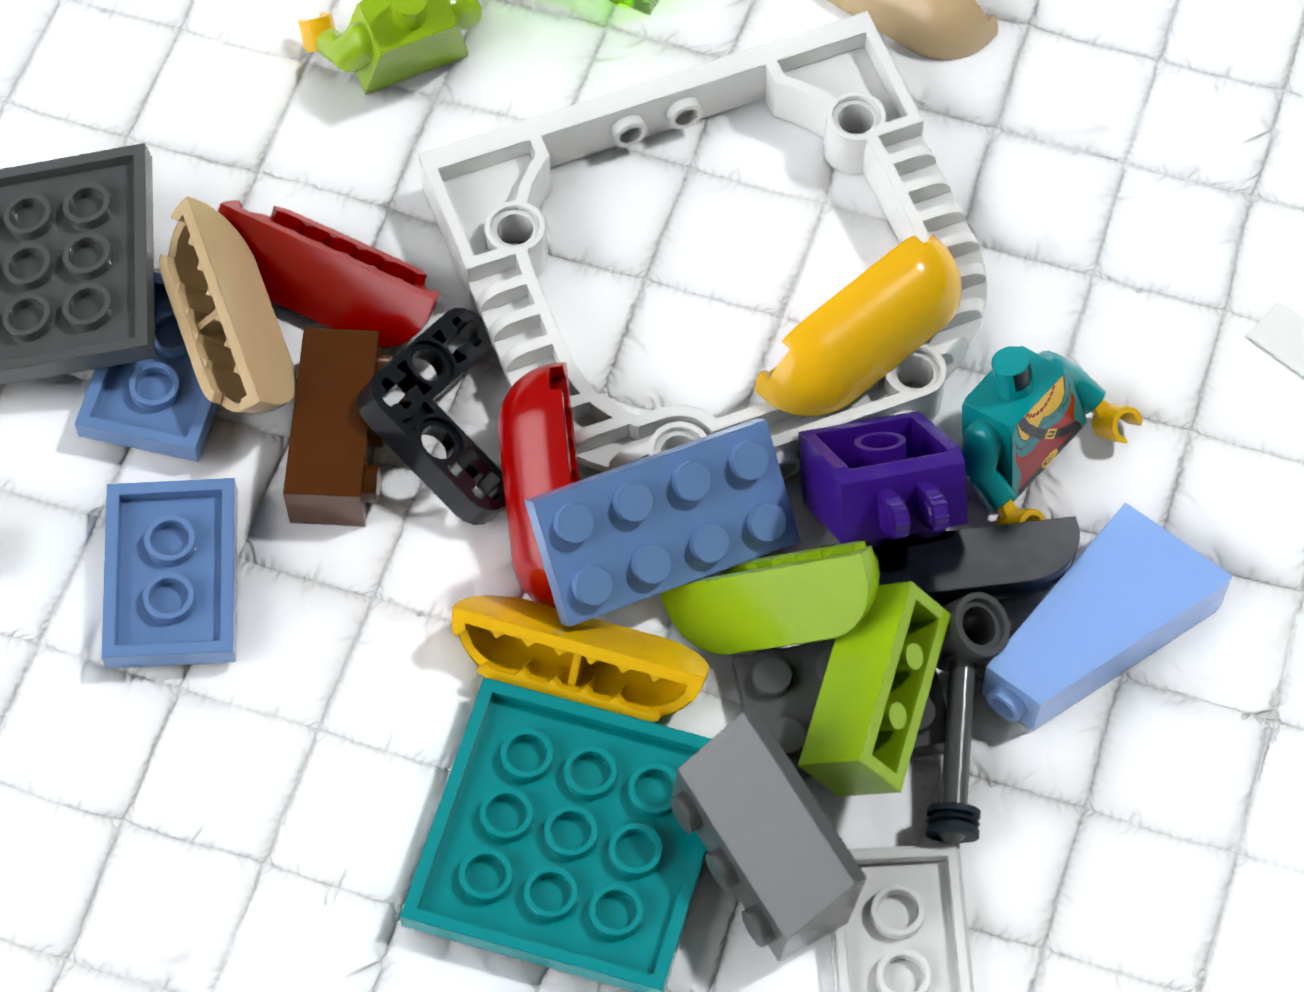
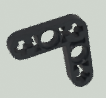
(419, 415)

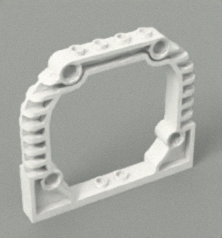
(820, 79)

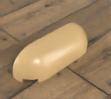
(930, 26)
(225, 313)

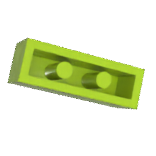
(876, 694)

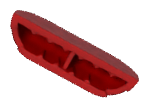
(334, 275)
(535, 458)

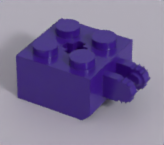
(883, 479)

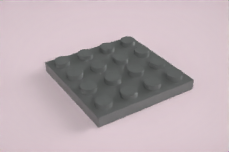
(76, 264)

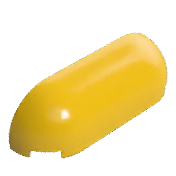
(865, 330)
(582, 663)

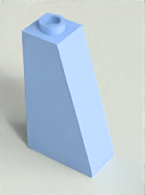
(1105, 615)

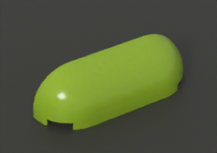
(778, 600)

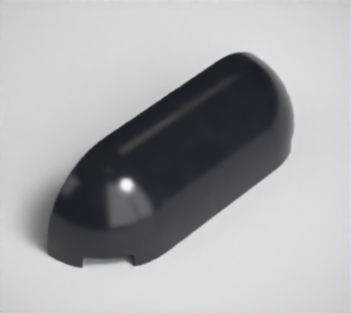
(993, 560)

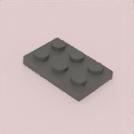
(786, 688)

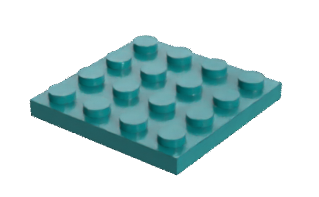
(561, 840)

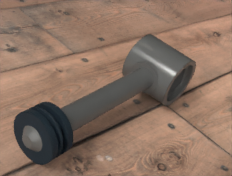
(974, 633)

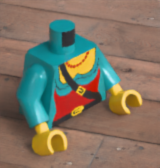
(1024, 419)

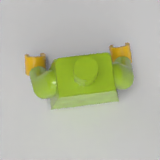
(393, 38)

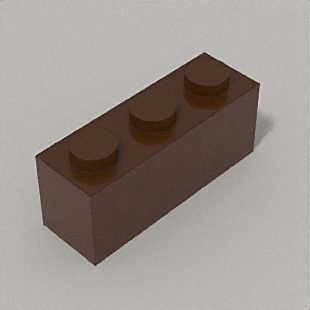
(330, 443)

